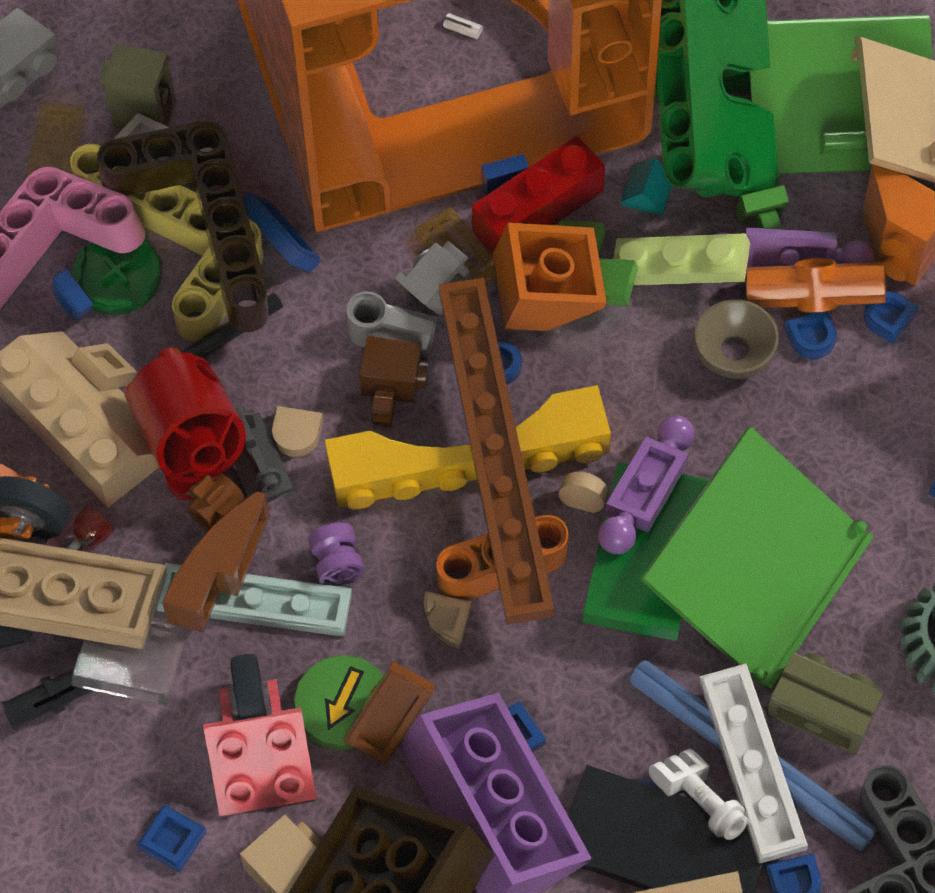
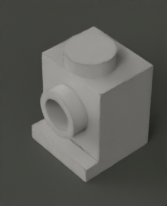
(433, 268)

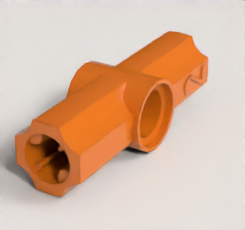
(817, 284)

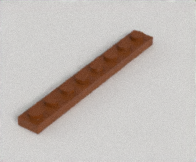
(496, 452)

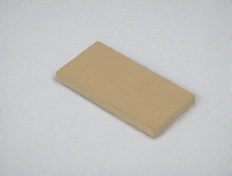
(78, 593)

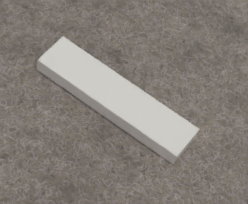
(753, 763)

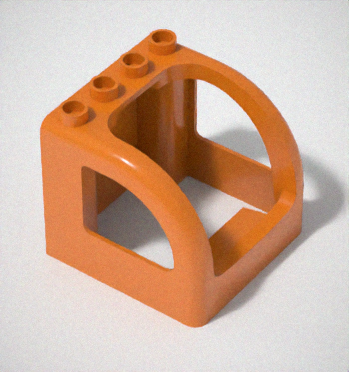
(373, 165)

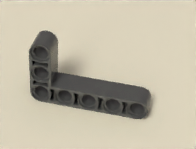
(888, 818)

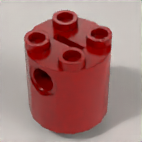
(185, 416)

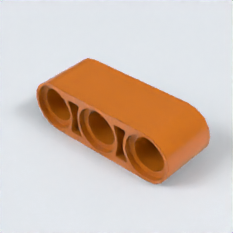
(476, 559)

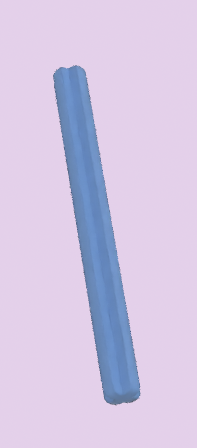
(804, 791)

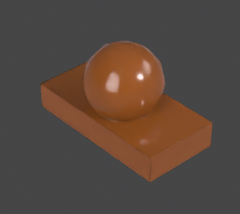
(389, 712)

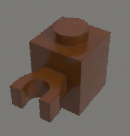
(391, 373)

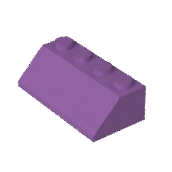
(486, 776)

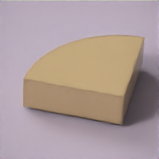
(447, 617)

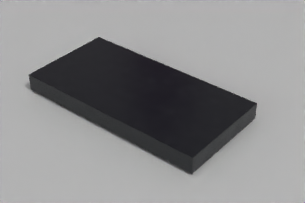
(654, 838)

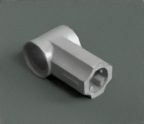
(389, 322)

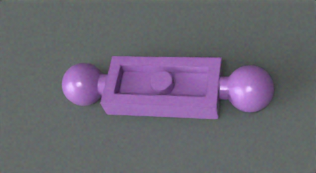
(787, 247)
(646, 485)

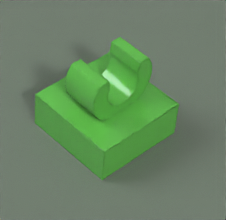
(763, 207)

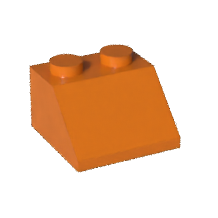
(900, 223)
(547, 275)

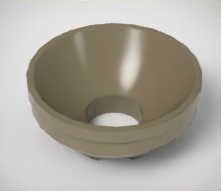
(740, 322)

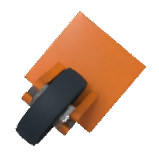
(29, 507)

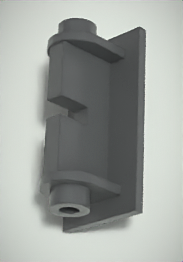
(259, 463)

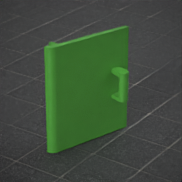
(818, 87)
(757, 558)

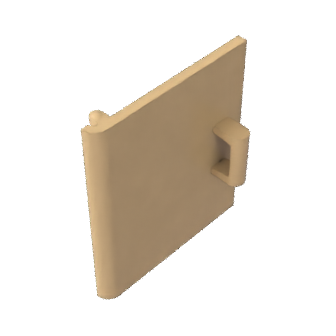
(898, 107)

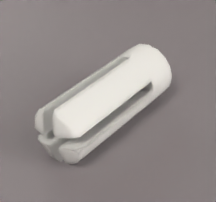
(462, 26)

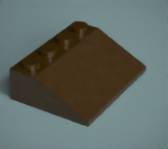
(393, 849)

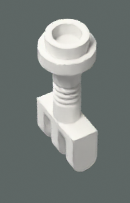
(688, 774)

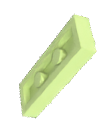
(686, 258)

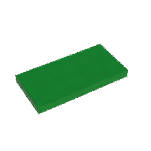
(616, 594)

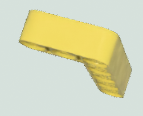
(181, 227)

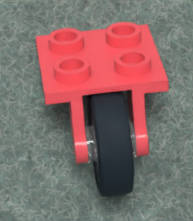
(261, 756)

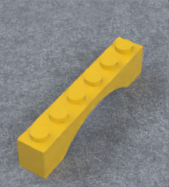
(376, 468)

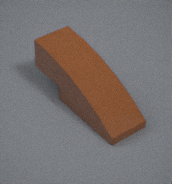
(216, 564)

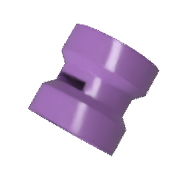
(336, 555)

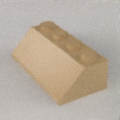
(77, 421)

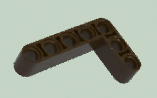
(217, 207)

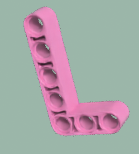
(56, 203)

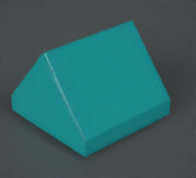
(647, 188)

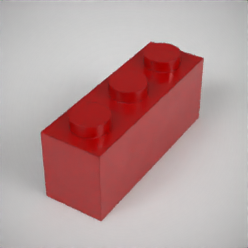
(541, 192)

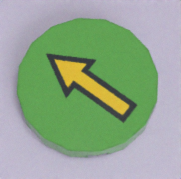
(333, 696)

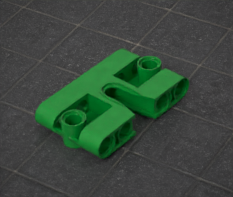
(706, 135)

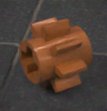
(213, 500)

